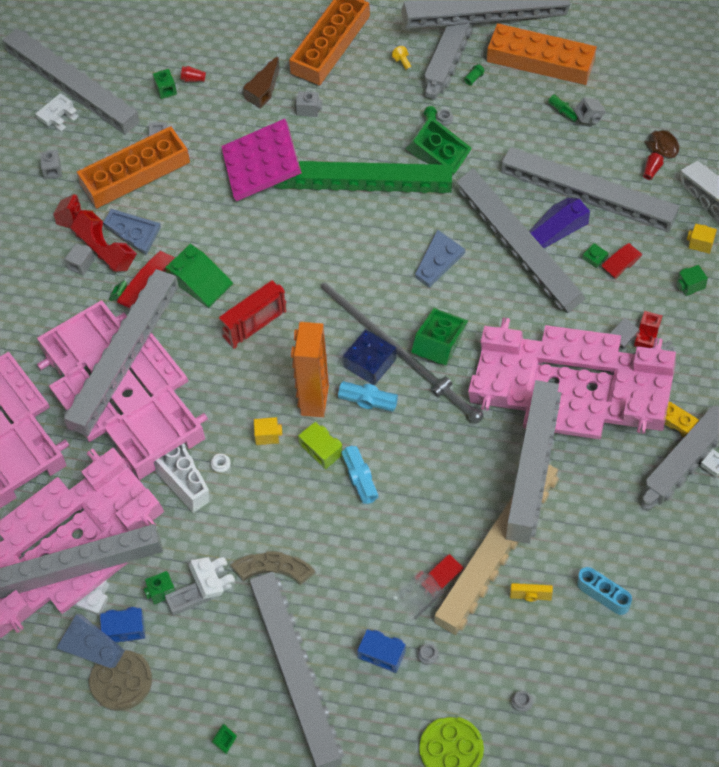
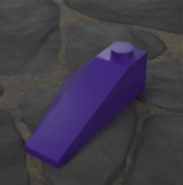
(560, 221)

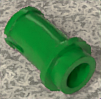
(476, 72)
(430, 111)

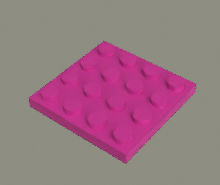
(261, 159)

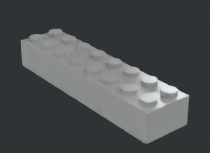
(534, 462)

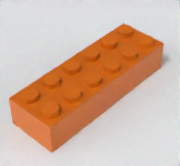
(329, 39)
(541, 54)
(133, 167)
(310, 369)

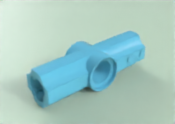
(368, 396)
(359, 474)

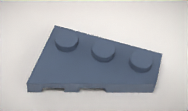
(133, 229)
(438, 259)
(90, 643)

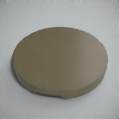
(121, 686)

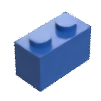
(124, 624)
(381, 650)

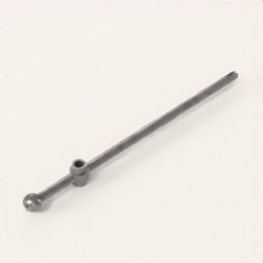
(441, 386)

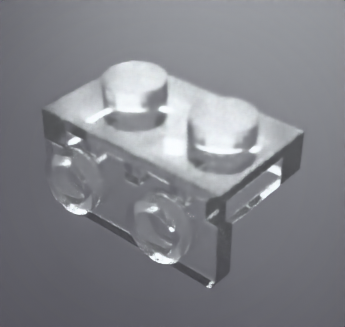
(418, 594)

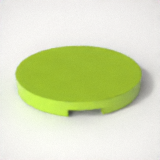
(451, 744)

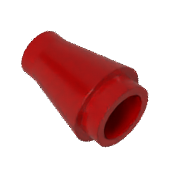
(192, 74)
(653, 164)

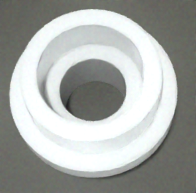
(220, 458)

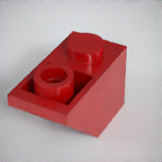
(67, 211)

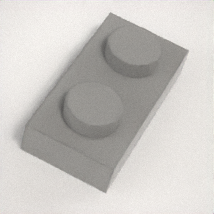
(185, 599)

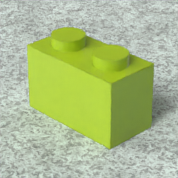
(320, 444)

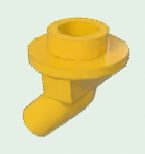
(400, 53)

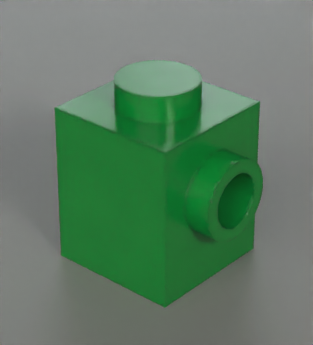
(164, 83)
(691, 280)
(158, 587)

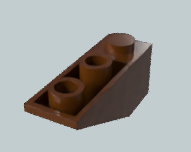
(261, 87)

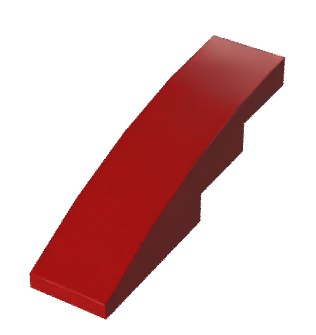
(139, 282)

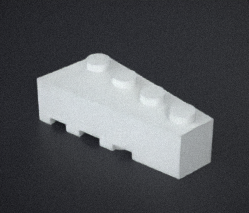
(703, 185)
(183, 478)

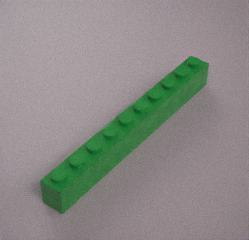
(371, 177)

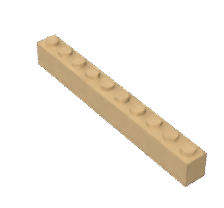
(482, 569)

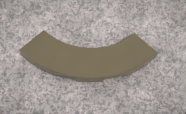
(273, 562)

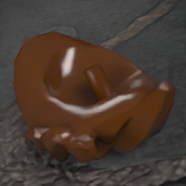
(663, 143)

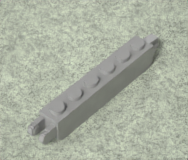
(445, 58)
(682, 460)

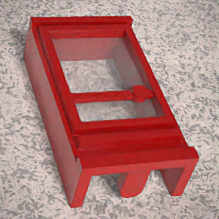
(253, 313)

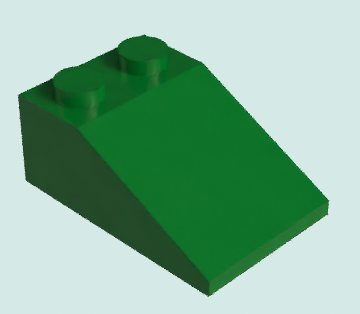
(438, 145)
(199, 275)
(439, 336)

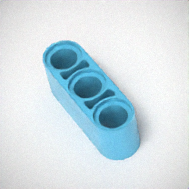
(601, 582)

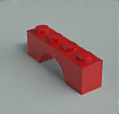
(89, 228)

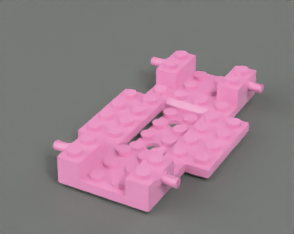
(631, 397)
(148, 424)
(24, 444)
(112, 505)

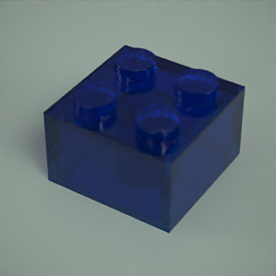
(369, 357)

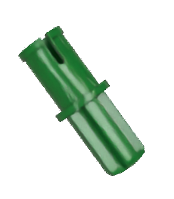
(562, 107)

